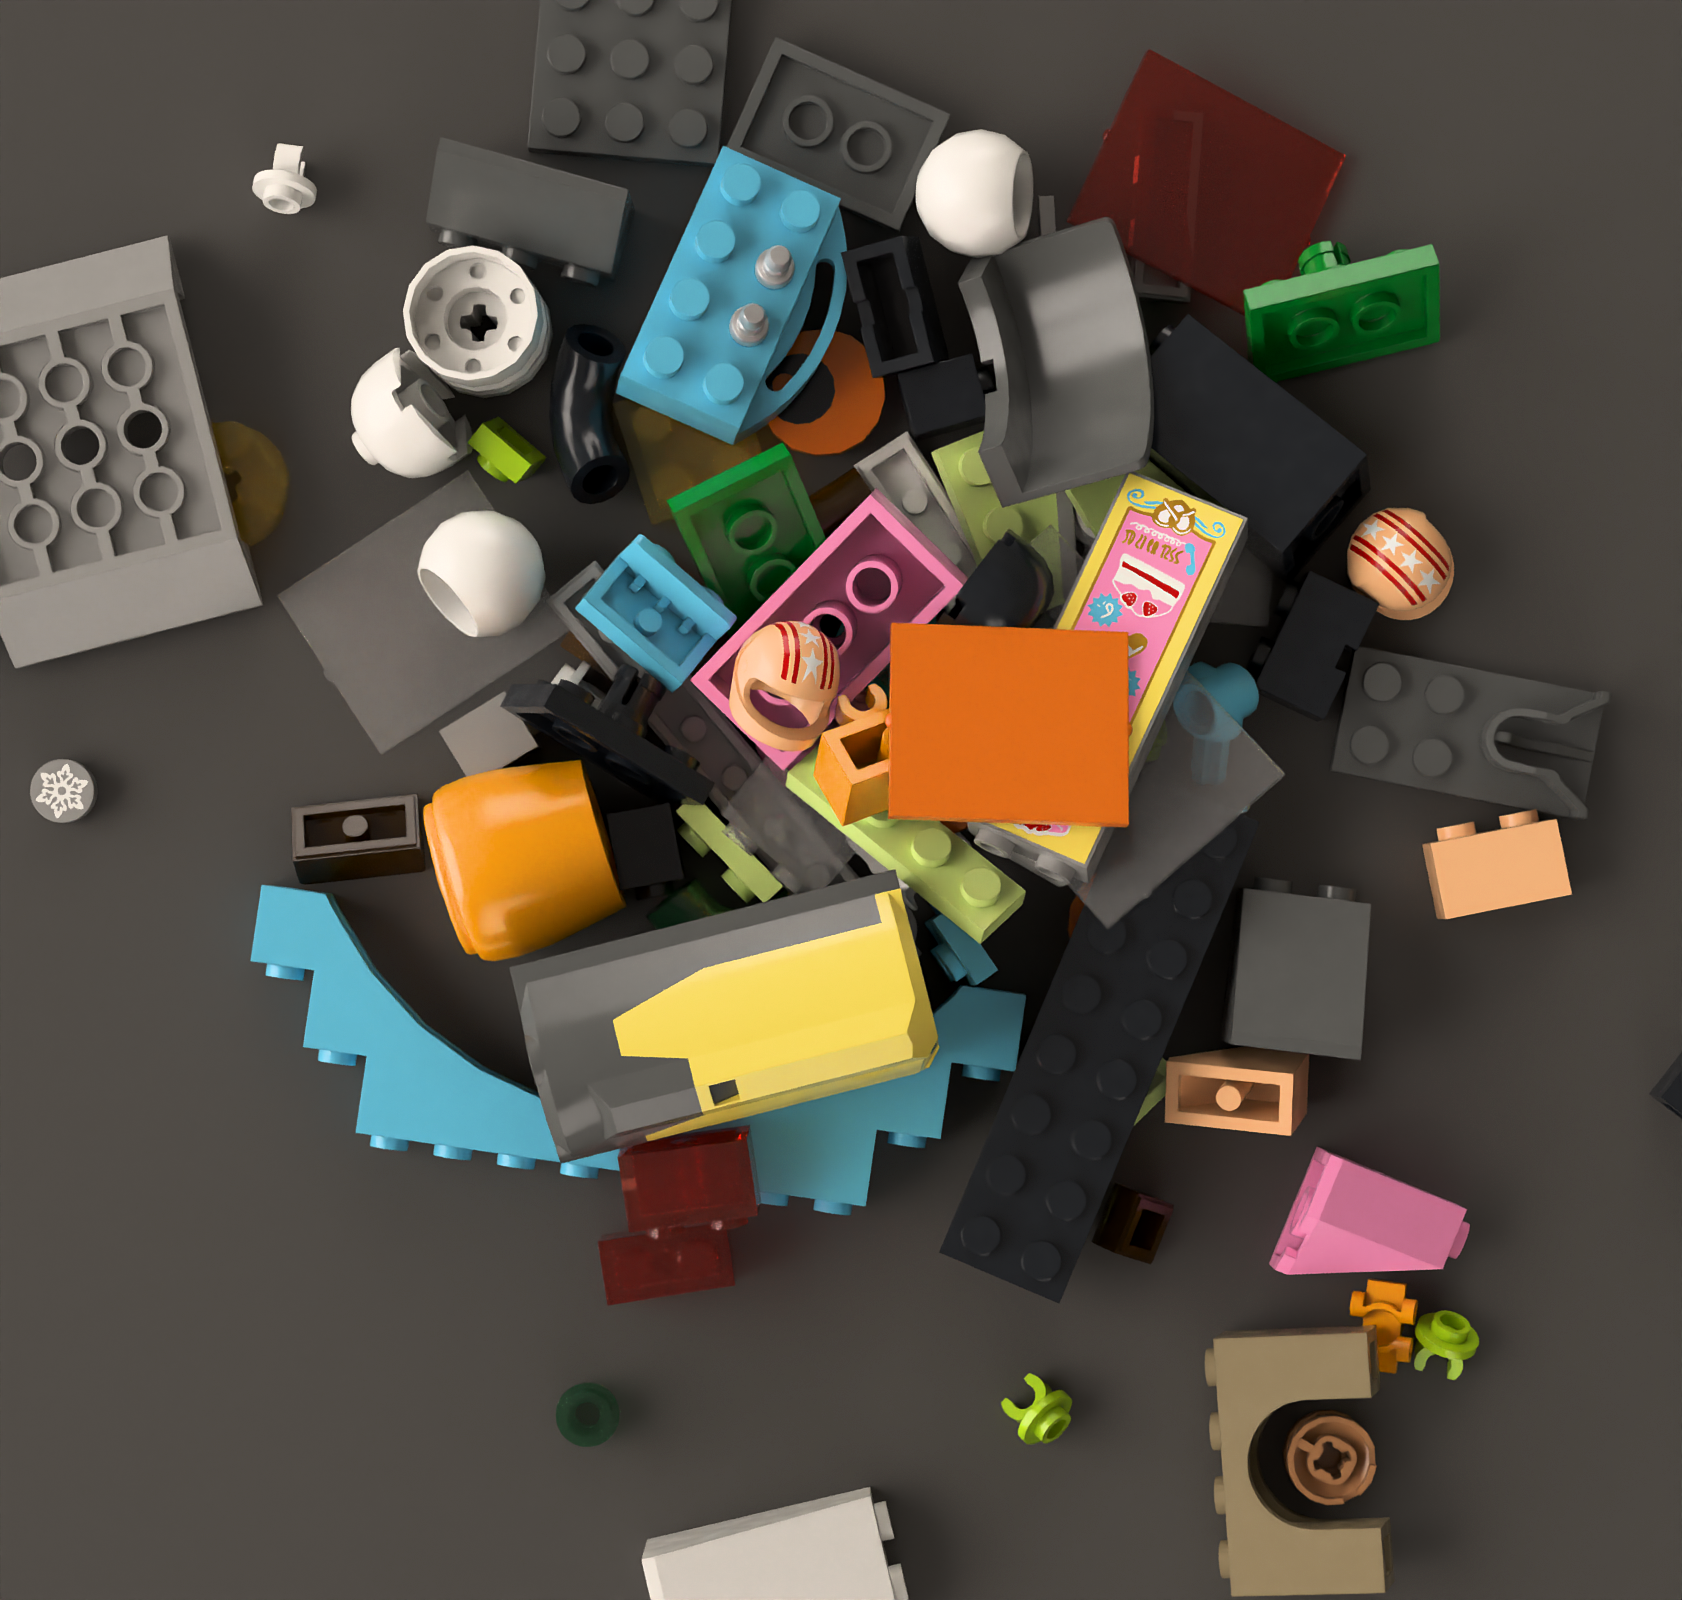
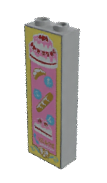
(1159, 579)

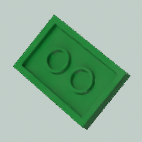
(1343, 310)
(748, 529)

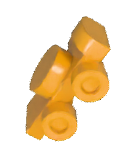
(1388, 1309)

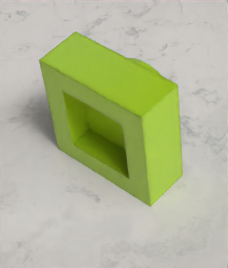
(505, 452)

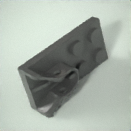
(1468, 733)

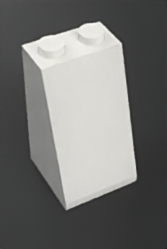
(789, 1553)

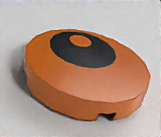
(837, 403)

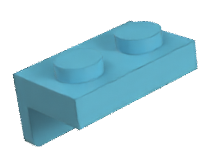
(656, 612)
(958, 952)

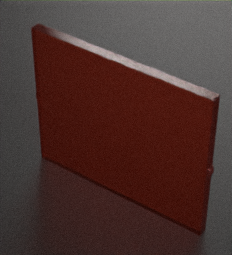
(1206, 183)

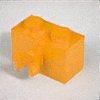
(855, 759)

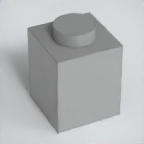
(490, 738)

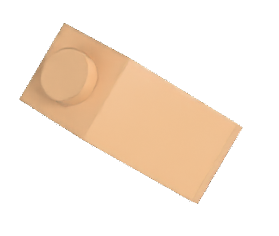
(1238, 1090)

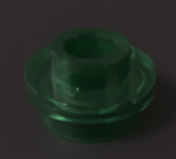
(583, 1434)

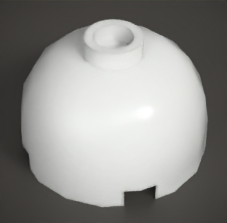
(404, 418)

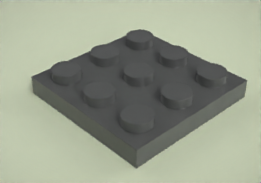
(630, 79)

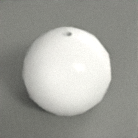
(976, 193)
(482, 572)

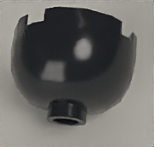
(1006, 589)

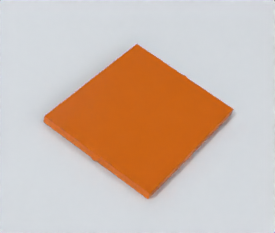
(1008, 725)

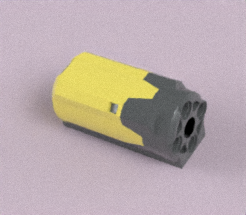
(726, 1016)

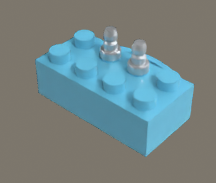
(738, 301)

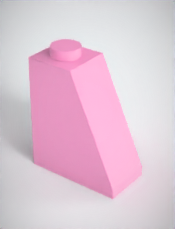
(1365, 1223)

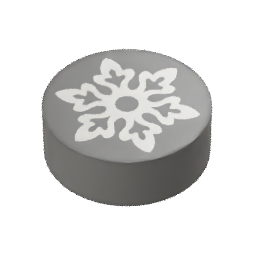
(63, 791)

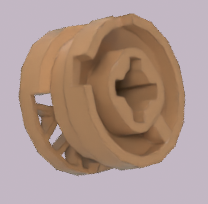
(1329, 1457)

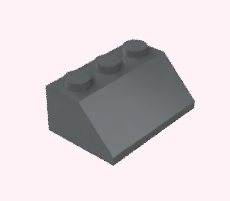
(529, 212)

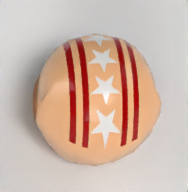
(1400, 563)
(795, 665)

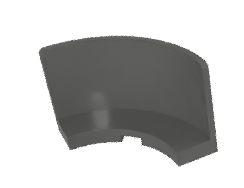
(1066, 362)

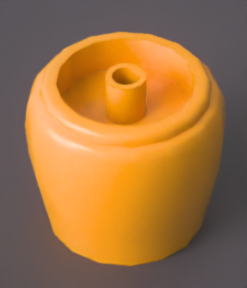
(522, 857)

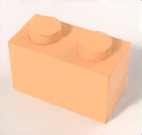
(1497, 866)

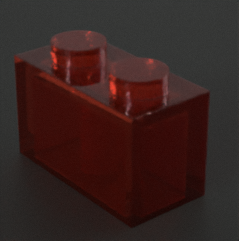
(690, 1182)
(662, 1267)

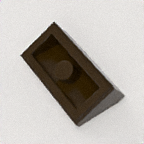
(357, 839)

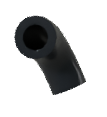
(584, 414)

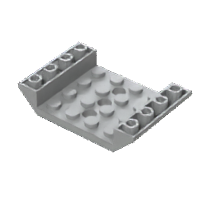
(137, 531)

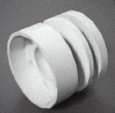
(453, 296)

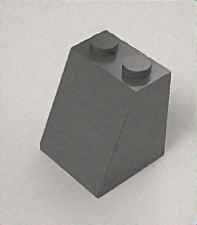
(1297, 970)

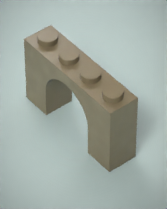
(1267, 1543)

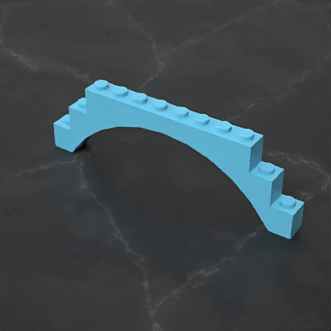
(439, 1095)

